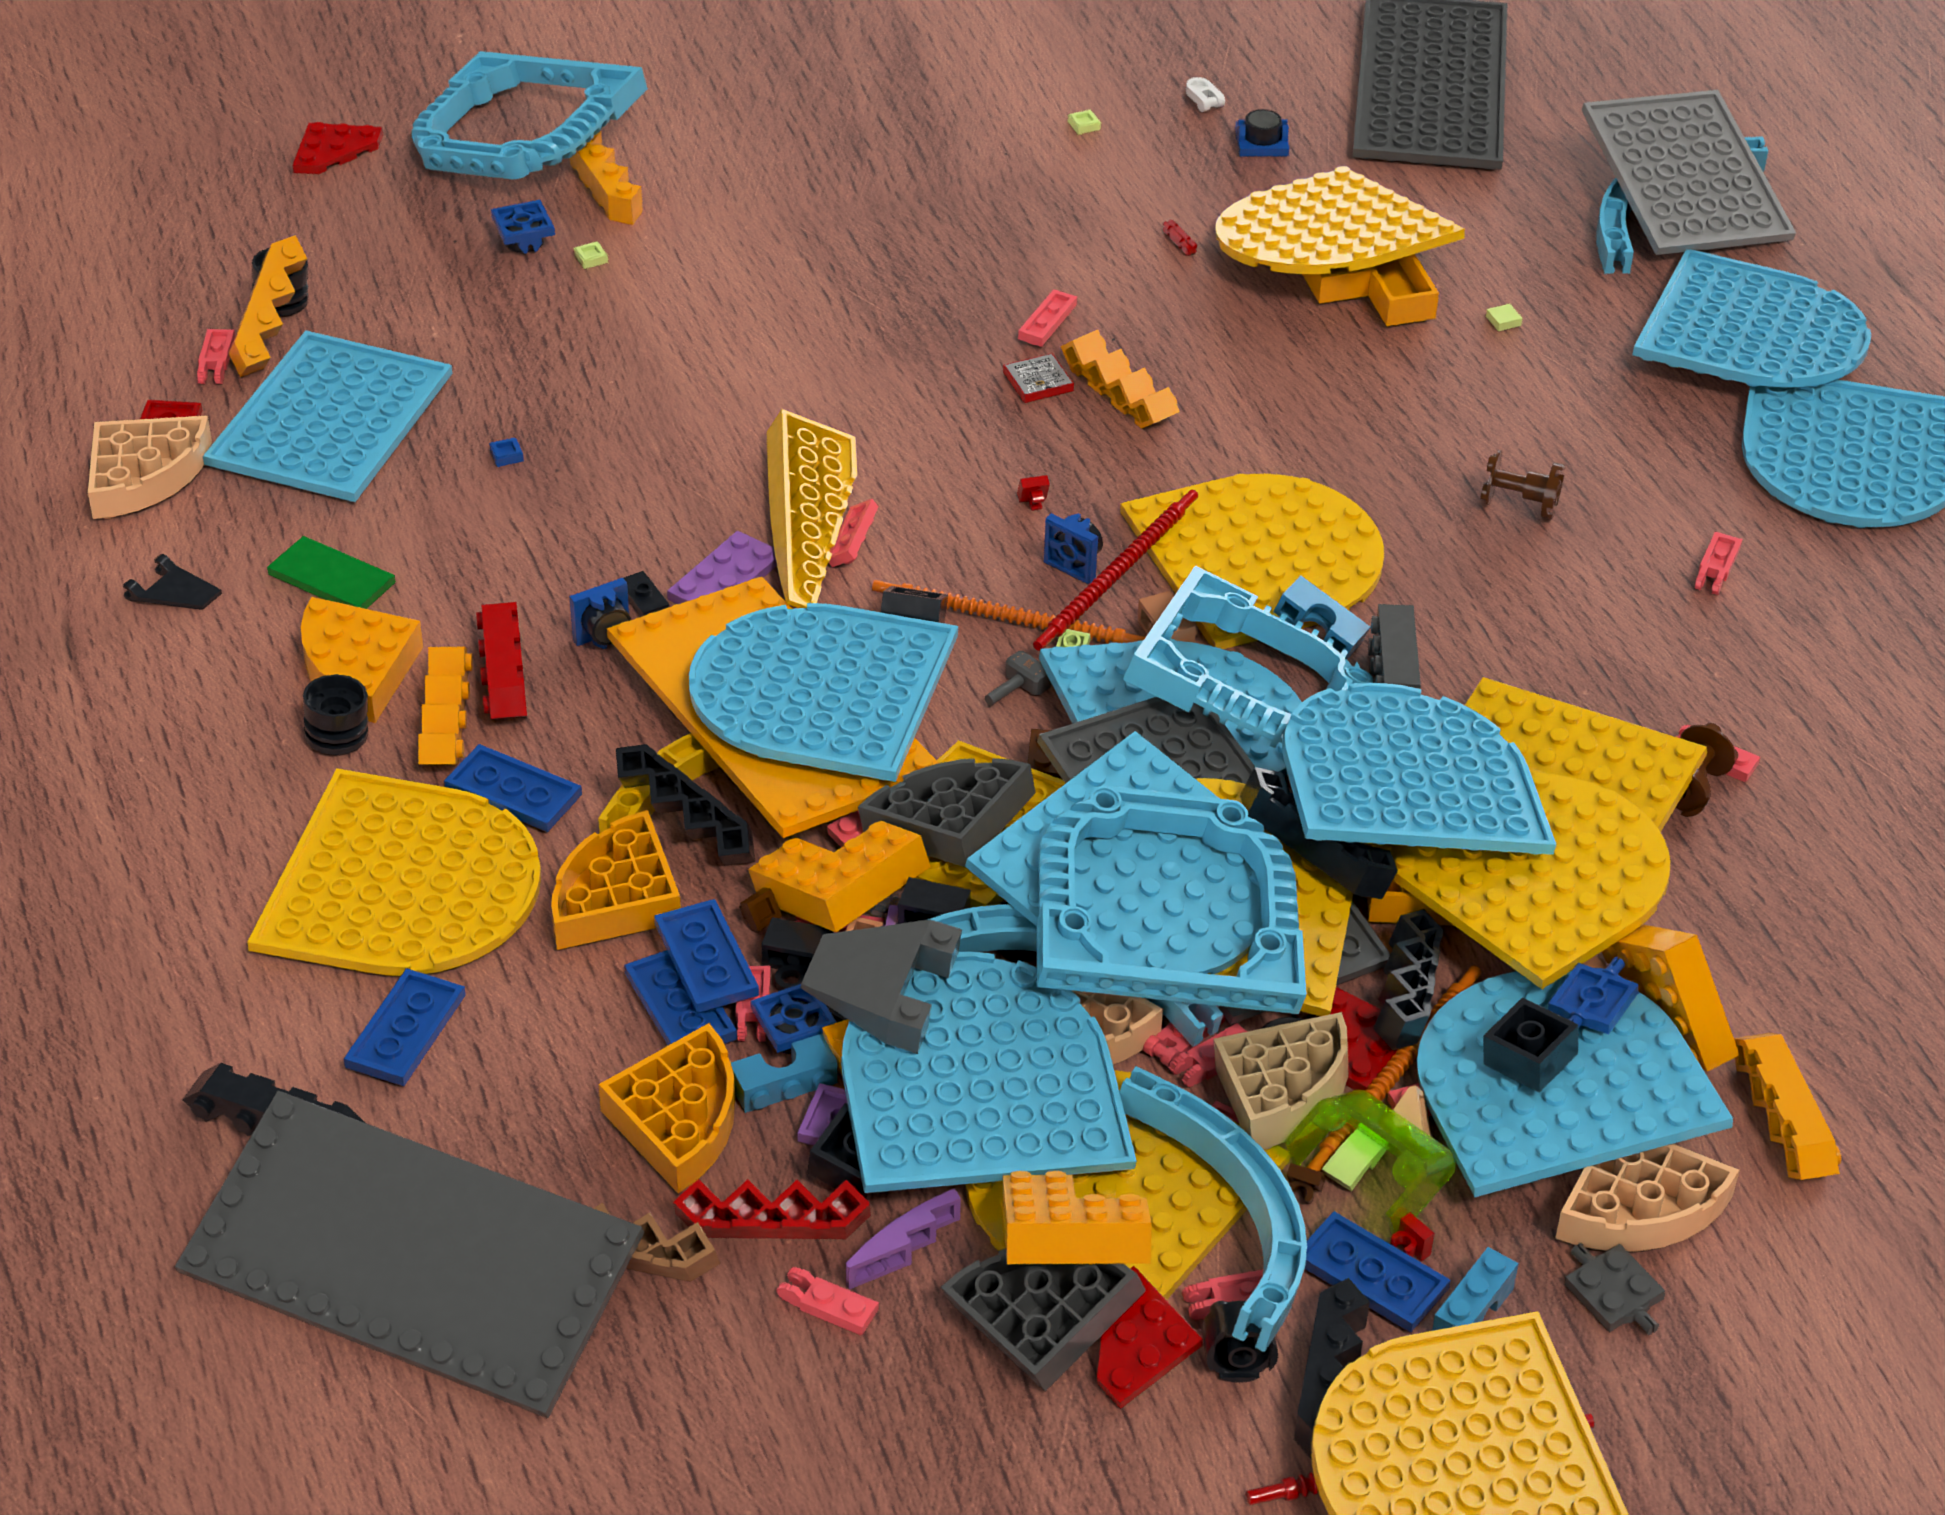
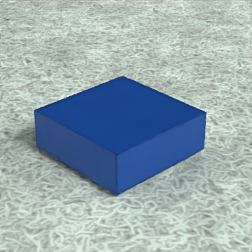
(506, 452)

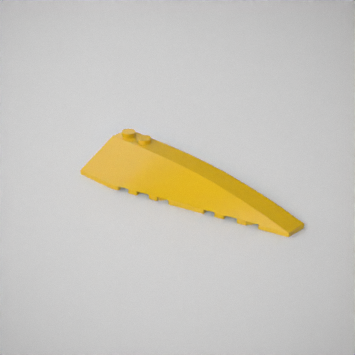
(808, 493)

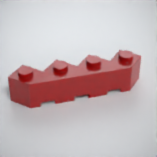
(503, 661)
(790, 1216)

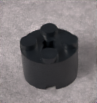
(1230, 1357)

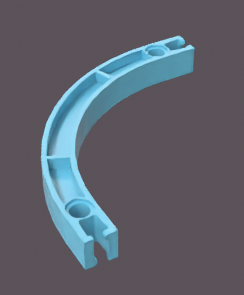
(1611, 231)
(1007, 929)
(1251, 1176)

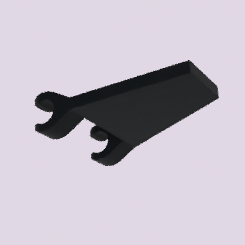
(174, 588)

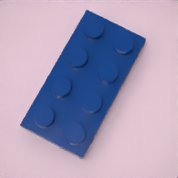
(514, 785)
(706, 955)
(669, 1003)
(404, 1027)
(1387, 1277)

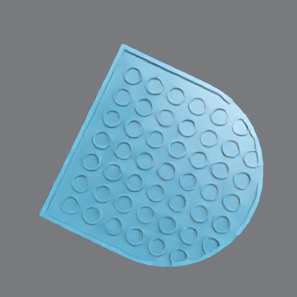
(1753, 325)
(1848, 451)
(1092, 684)
(821, 685)
(1409, 773)
(1147, 892)
(996, 1089)
(1607, 1103)

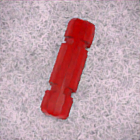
(1180, 237)

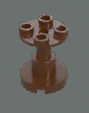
(1533, 486)
(1719, 761)

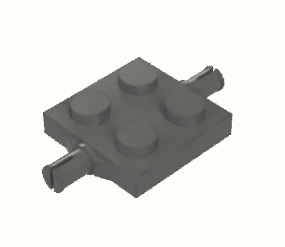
(1615, 1288)

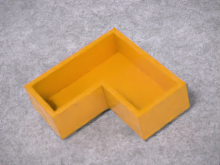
(1396, 288)
(845, 883)
(1054, 1227)

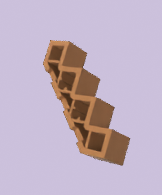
(680, 1257)

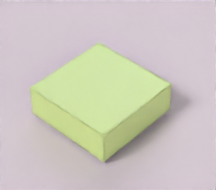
(1084, 122)
(590, 255)
(1504, 317)

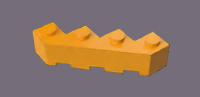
(608, 181)
(260, 316)
(1112, 376)
(444, 706)
(1789, 1106)

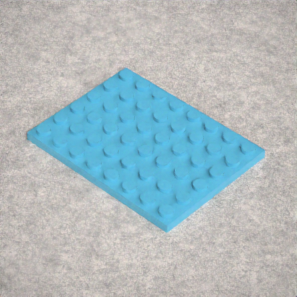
(328, 416)

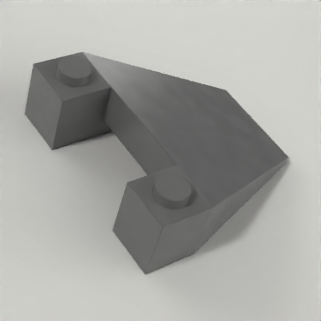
(869, 969)

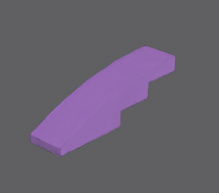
(894, 1244)

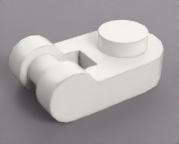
(1200, 89)

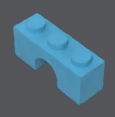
(1308, 603)
(764, 1085)
(1482, 1288)

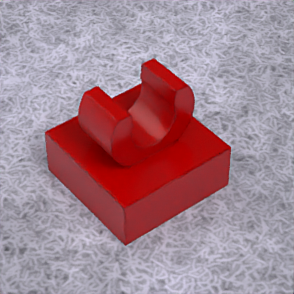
(1033, 491)
(1414, 1237)

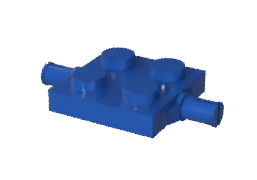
(1594, 996)

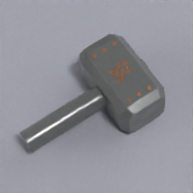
(1022, 671)

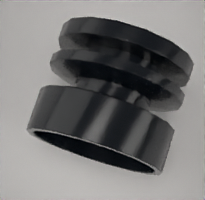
(298, 281)
(335, 714)

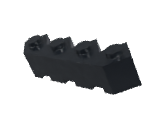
(676, 792)
(1355, 866)
(1410, 979)
(243, 1098)
(1333, 1345)

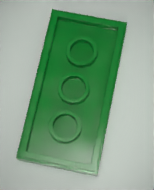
(330, 574)

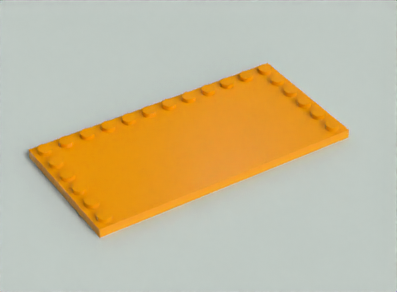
(785, 793)

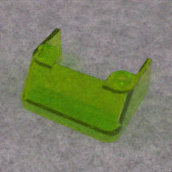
(1421, 1161)

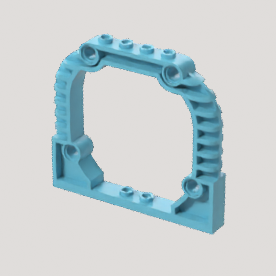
(608, 96)
(1183, 682)
(1076, 962)

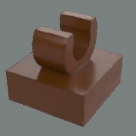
(759, 909)
(1305, 1178)

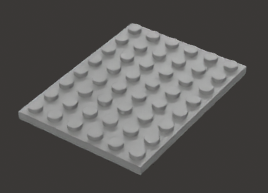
(1687, 172)

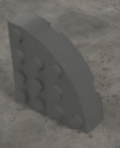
(953, 804)
(1042, 1311)

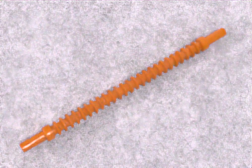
(1118, 635)
(1390, 1073)

